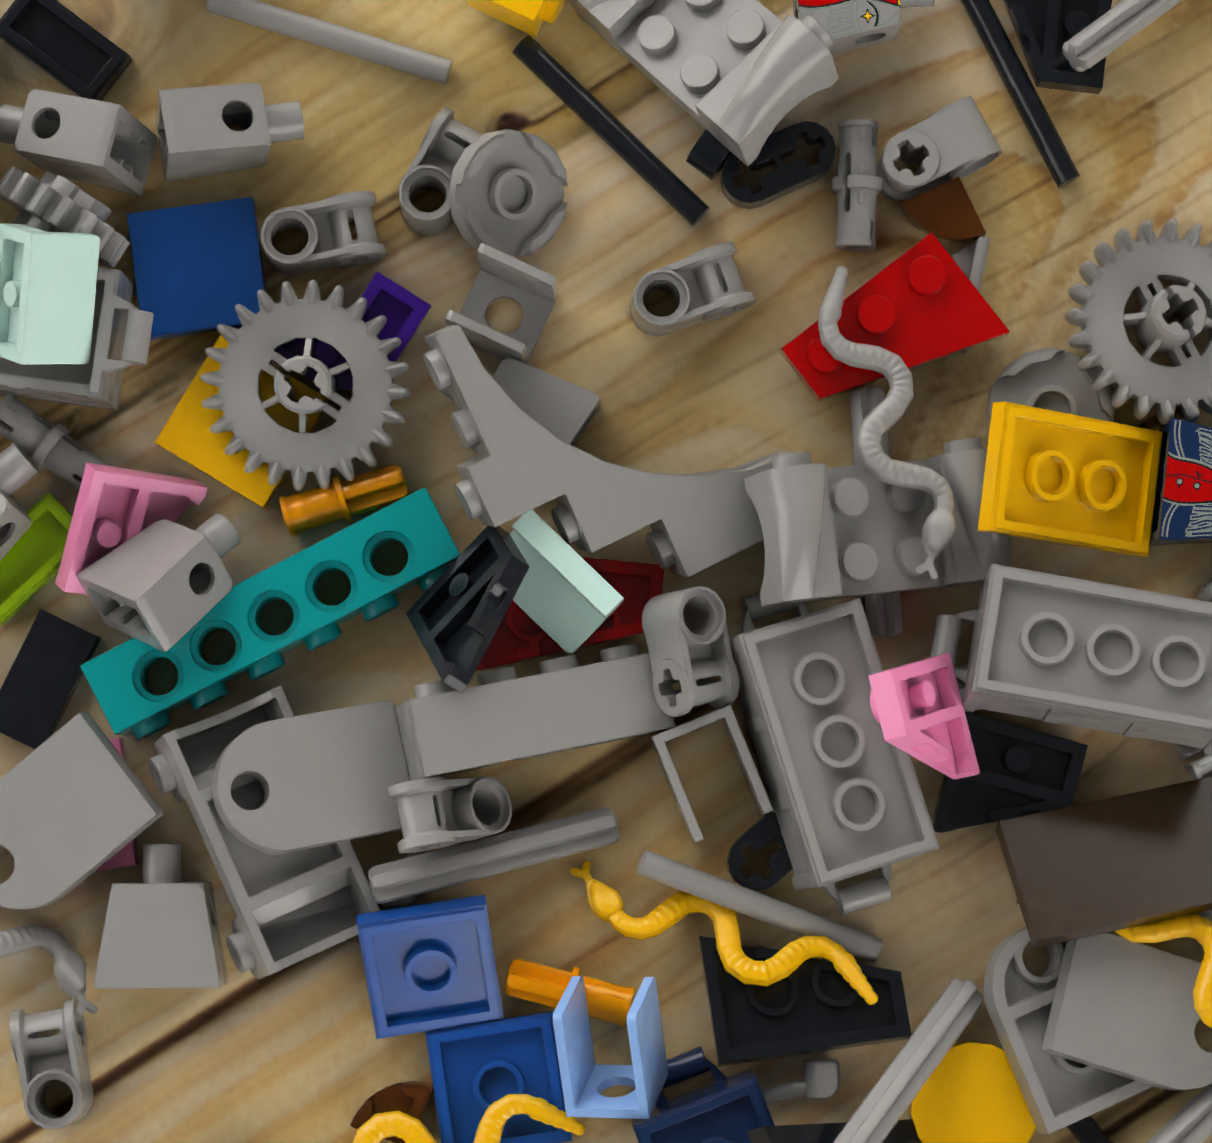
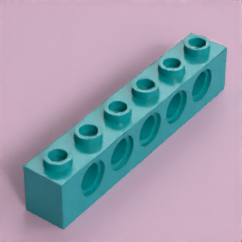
(122, 673)

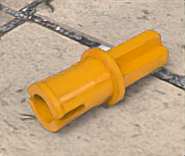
(343, 499)
(547, 984)

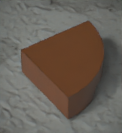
(945, 213)
(407, 1097)

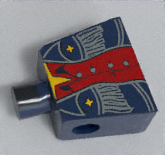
(1183, 485)

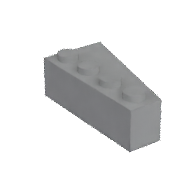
(529, 714)

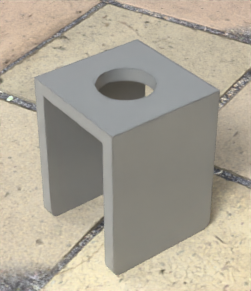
(506, 278)
(742, 753)

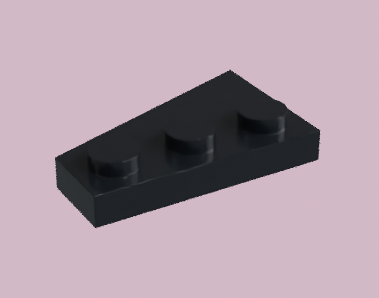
(799, 1014)

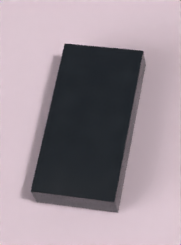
(64, 46)
(43, 678)

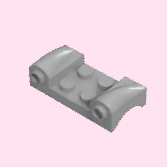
(720, 60)
(857, 536)
(282, 901)

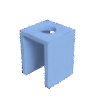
(585, 1080)

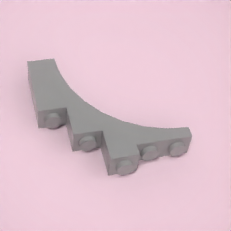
(524, 465)

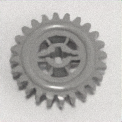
(1102, 320)
(254, 349)

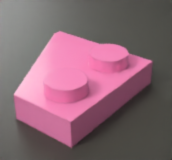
(116, 507)
(925, 715)

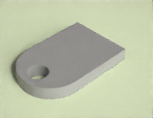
(319, 778)
(68, 813)
(1019, 1007)
(1128, 1013)

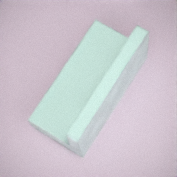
(46, 295)
(560, 586)

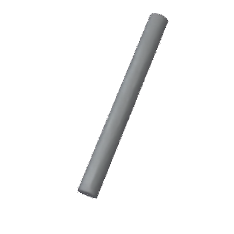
(335, 37)
(756, 904)

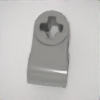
(944, 147)
(434, 169)
(327, 232)
(702, 286)
(689, 650)
(449, 811)
(50, 1059)

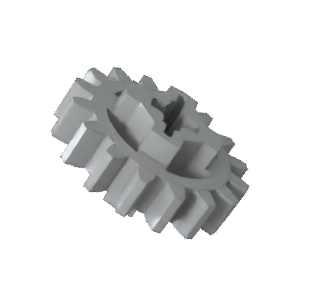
(61, 207)

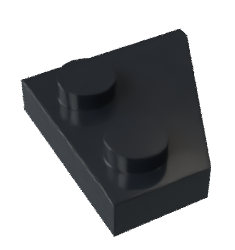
(1044, 29)
(468, 604)
(1018, 776)

